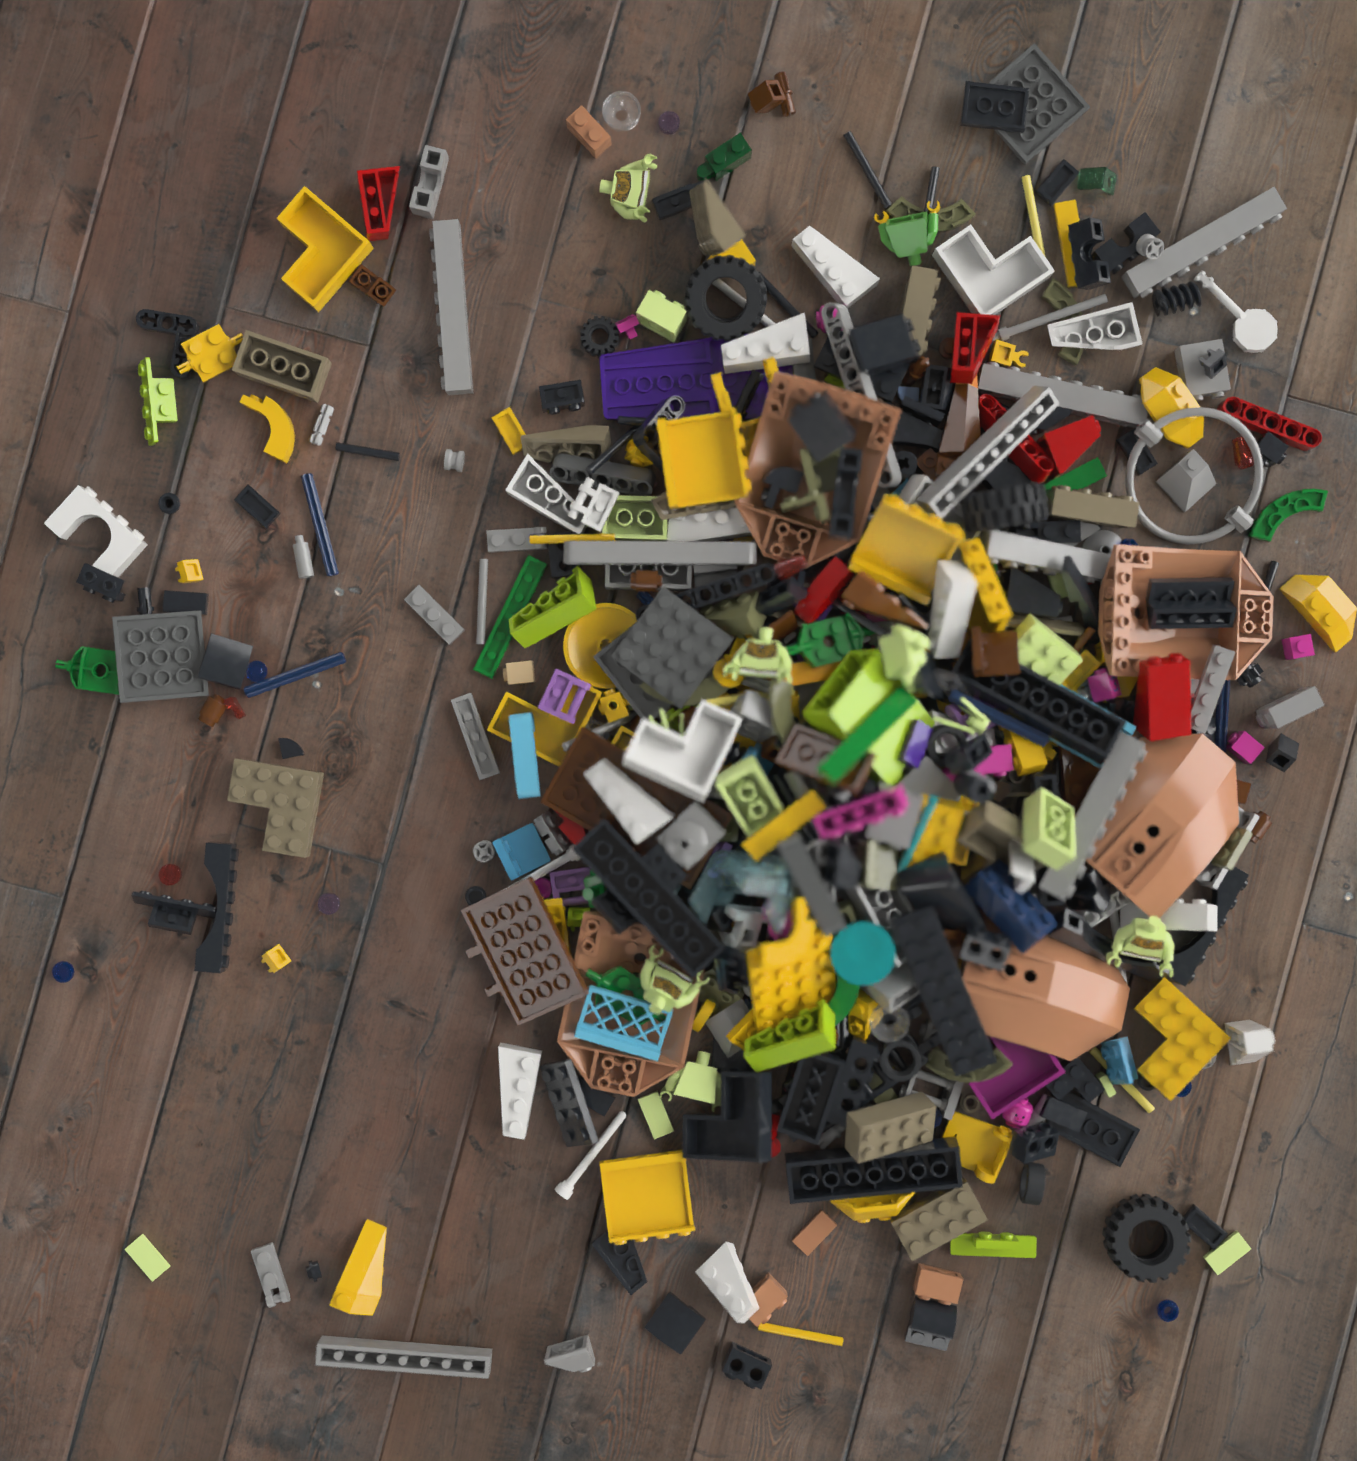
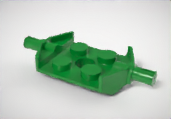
(845, 634)
(83, 670)
(617, 980)

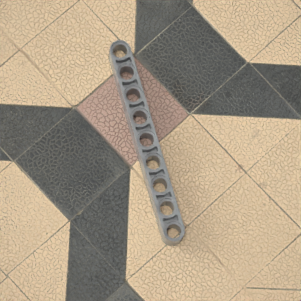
(862, 381)
(660, 553)

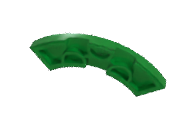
(1283, 507)
(843, 999)

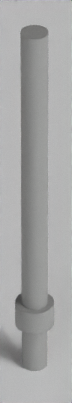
(1005, 333)

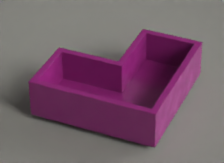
(1028, 1074)

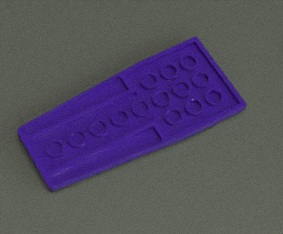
(641, 378)

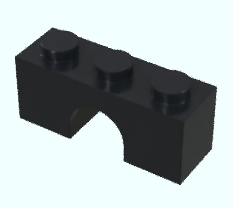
(1083, 237)
(1115, 254)

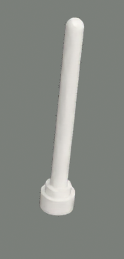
(569, 855)
(565, 1188)

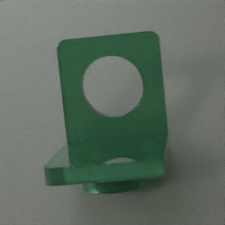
(1097, 179)

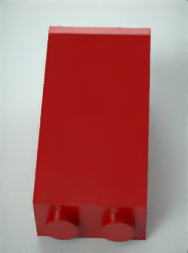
(1163, 697)

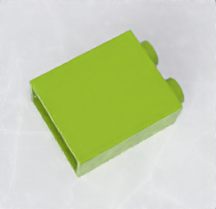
(851, 697)

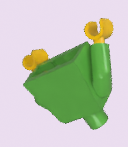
(910, 233)

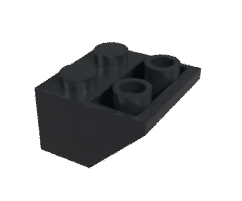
(936, 388)

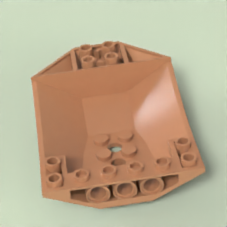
(778, 445)
(1130, 639)
(1192, 798)
(1062, 1012)
(606, 1067)

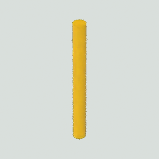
(554, 539)
(802, 1334)

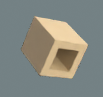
(519, 673)

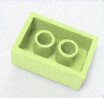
(635, 520)
(1045, 651)
(749, 794)
(1048, 829)

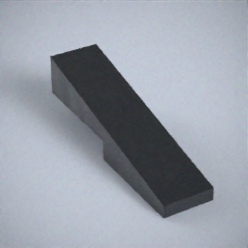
(1080, 592)

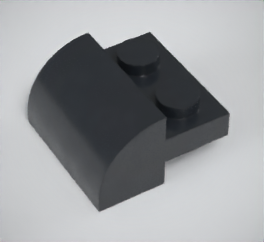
(781, 594)
(1090, 893)
(931, 1324)

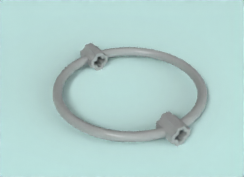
(1236, 516)

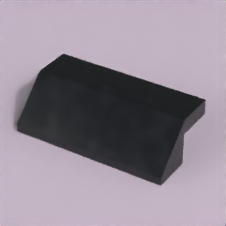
(1190, 603)

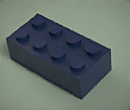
(1014, 913)

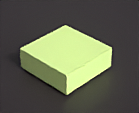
(1105, 1082)

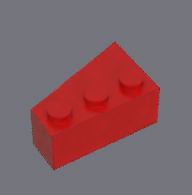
(377, 198)
(971, 342)

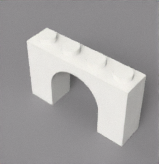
(83, 505)

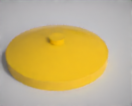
(592, 634)

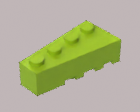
(554, 609)
(792, 1039)

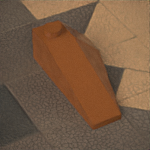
(868, 597)

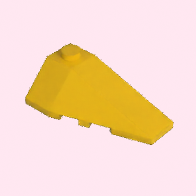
(362, 1277)

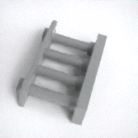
(946, 1105)

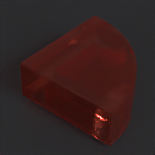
(233, 704)

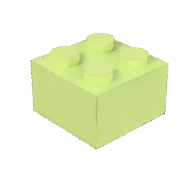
(661, 315)

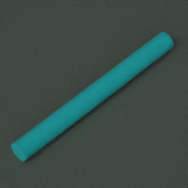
(918, 831)

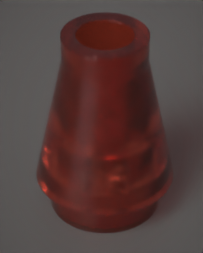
(1242, 453)
(790, 566)

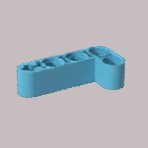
(524, 755)

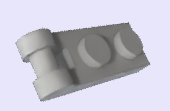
(514, 539)
(270, 1274)

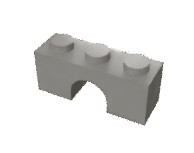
(433, 170)

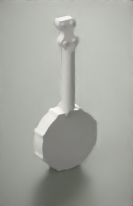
(1253, 328)

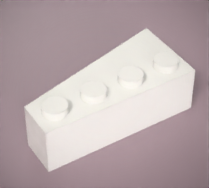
(834, 268)
(783, 341)
(541, 493)
(708, 527)
(950, 608)
(628, 801)
(1178, 917)
(517, 1082)

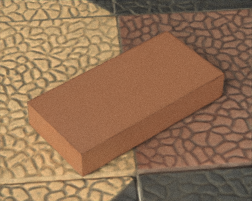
(814, 1232)

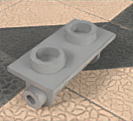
(549, 825)

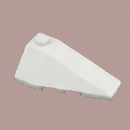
(1105, 329)

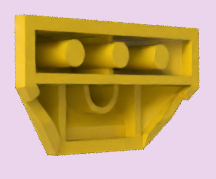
(1165, 394)
(1322, 607)
(873, 1207)

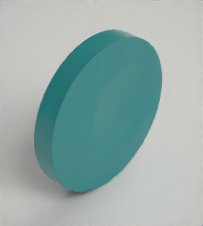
(863, 953)

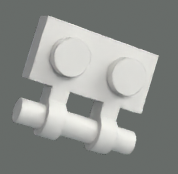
(599, 507)

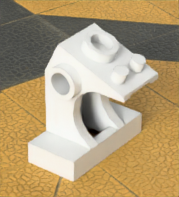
(745, 918)

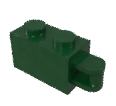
(725, 158)

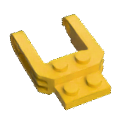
(748, 427)

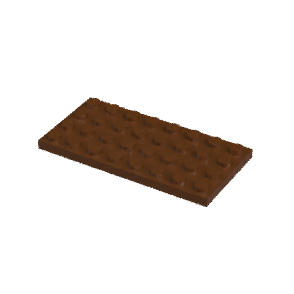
(578, 800)

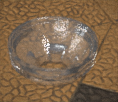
(621, 101)
(892, 1032)

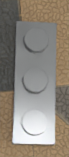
(434, 615)

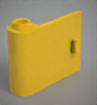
(981, 1145)

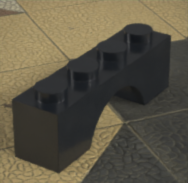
(845, 494)

